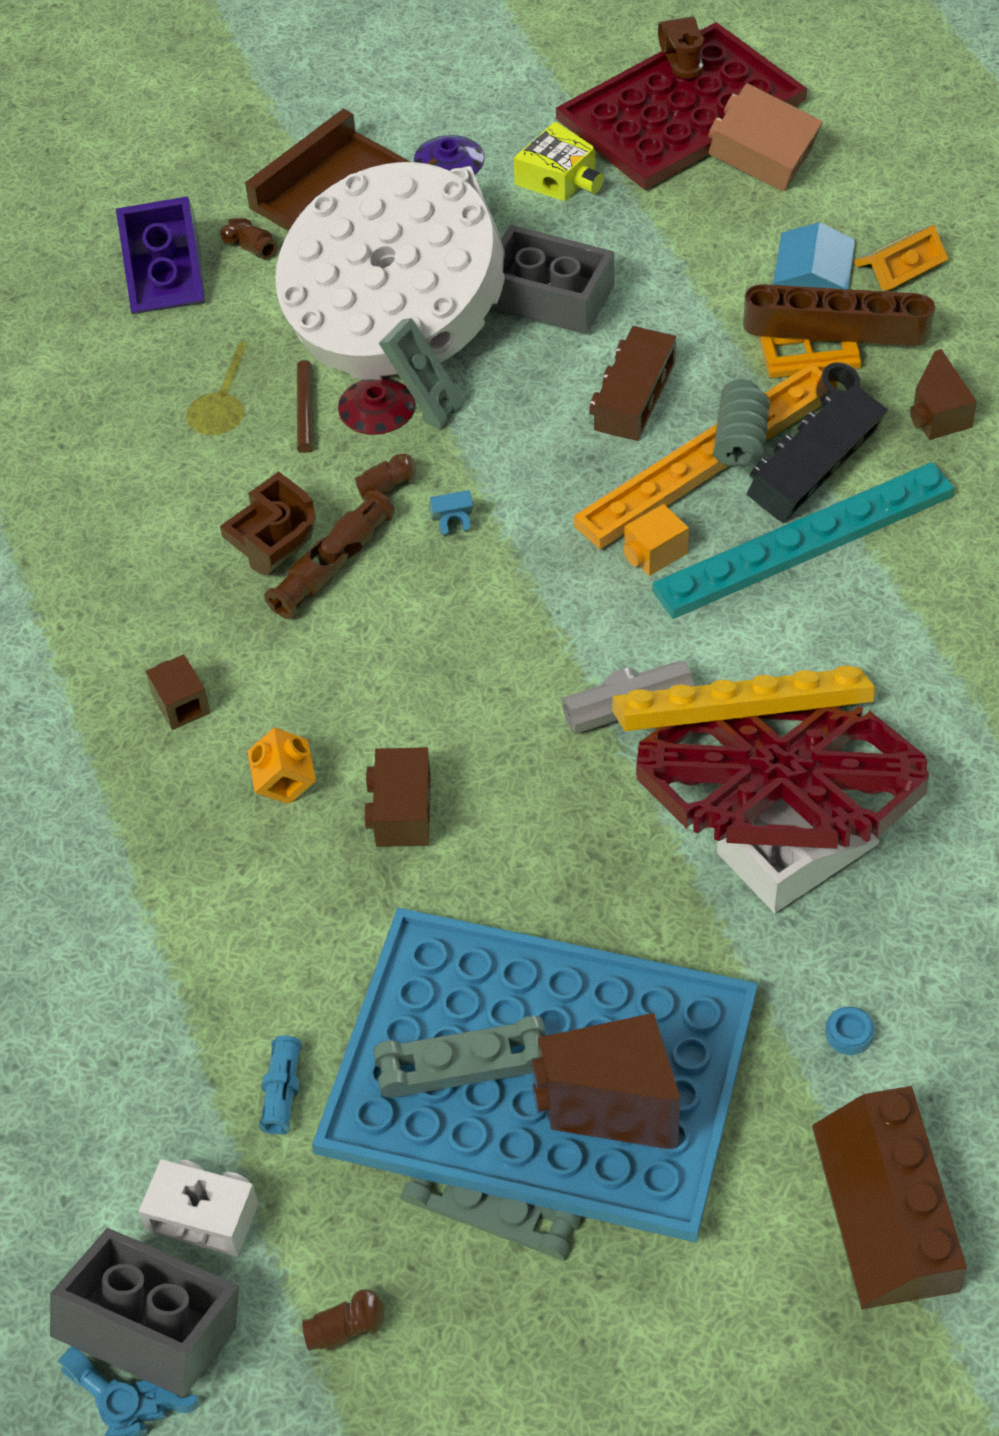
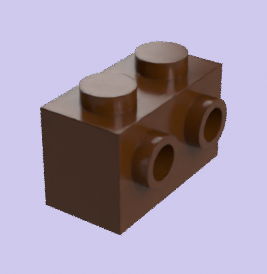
(400, 797)

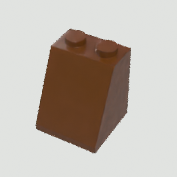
(609, 1083)

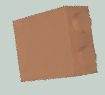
(763, 136)

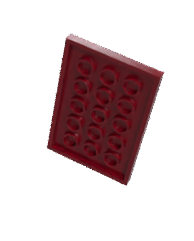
(661, 123)

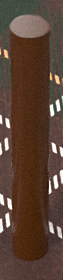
(304, 407)

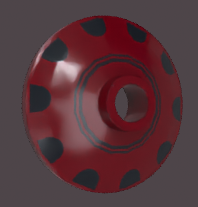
(376, 406)

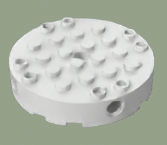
(386, 251)

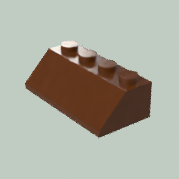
(889, 1200)

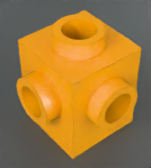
(281, 765)

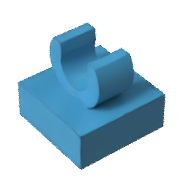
(449, 507)

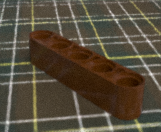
(838, 314)

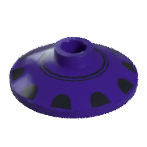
(451, 152)

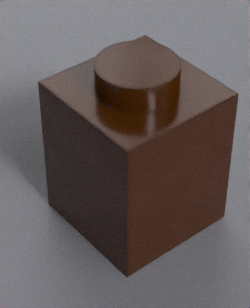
(178, 691)

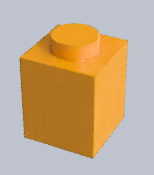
(655, 540)

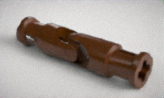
(345, 540)

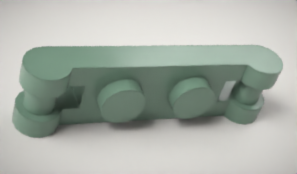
(458, 1058)
(497, 1216)

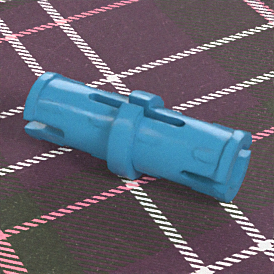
(280, 1085)

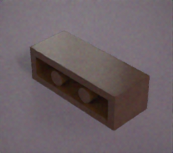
(633, 383)

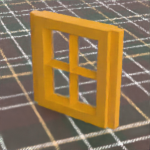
(789, 365)

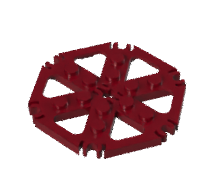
(799, 768)

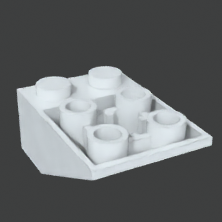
(787, 872)

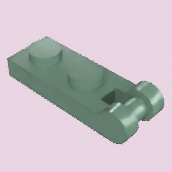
(421, 372)

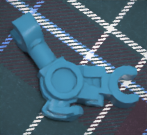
(123, 1404)

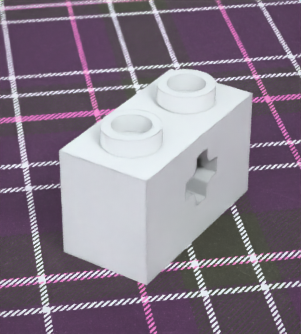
(213, 1224)

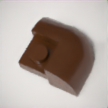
(273, 524)

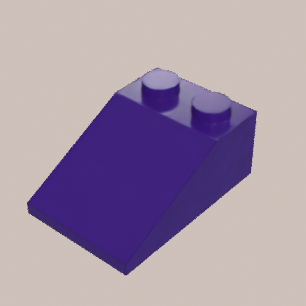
(161, 255)

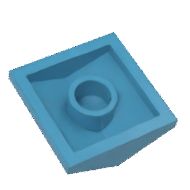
(814, 257)

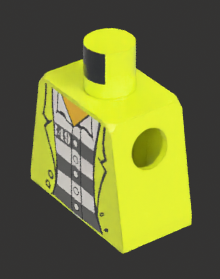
(557, 164)

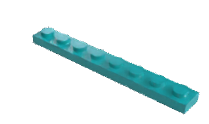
(802, 540)

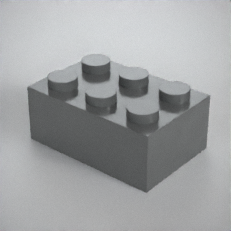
(554, 279)
(144, 1311)

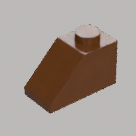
(942, 400)

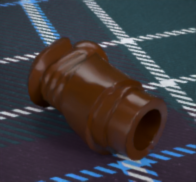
(250, 238)
(387, 474)
(338, 1324)

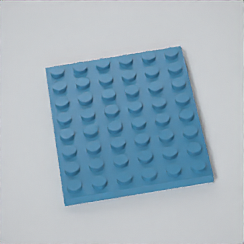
(487, 1135)

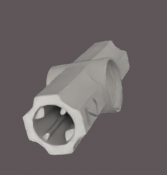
(594, 706)

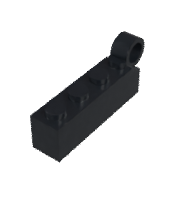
(819, 447)

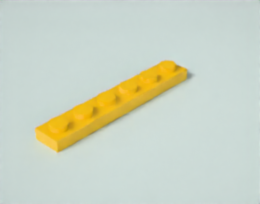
(740, 699)

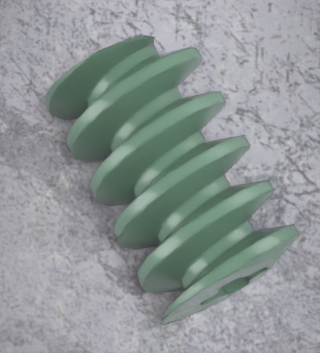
(741, 424)

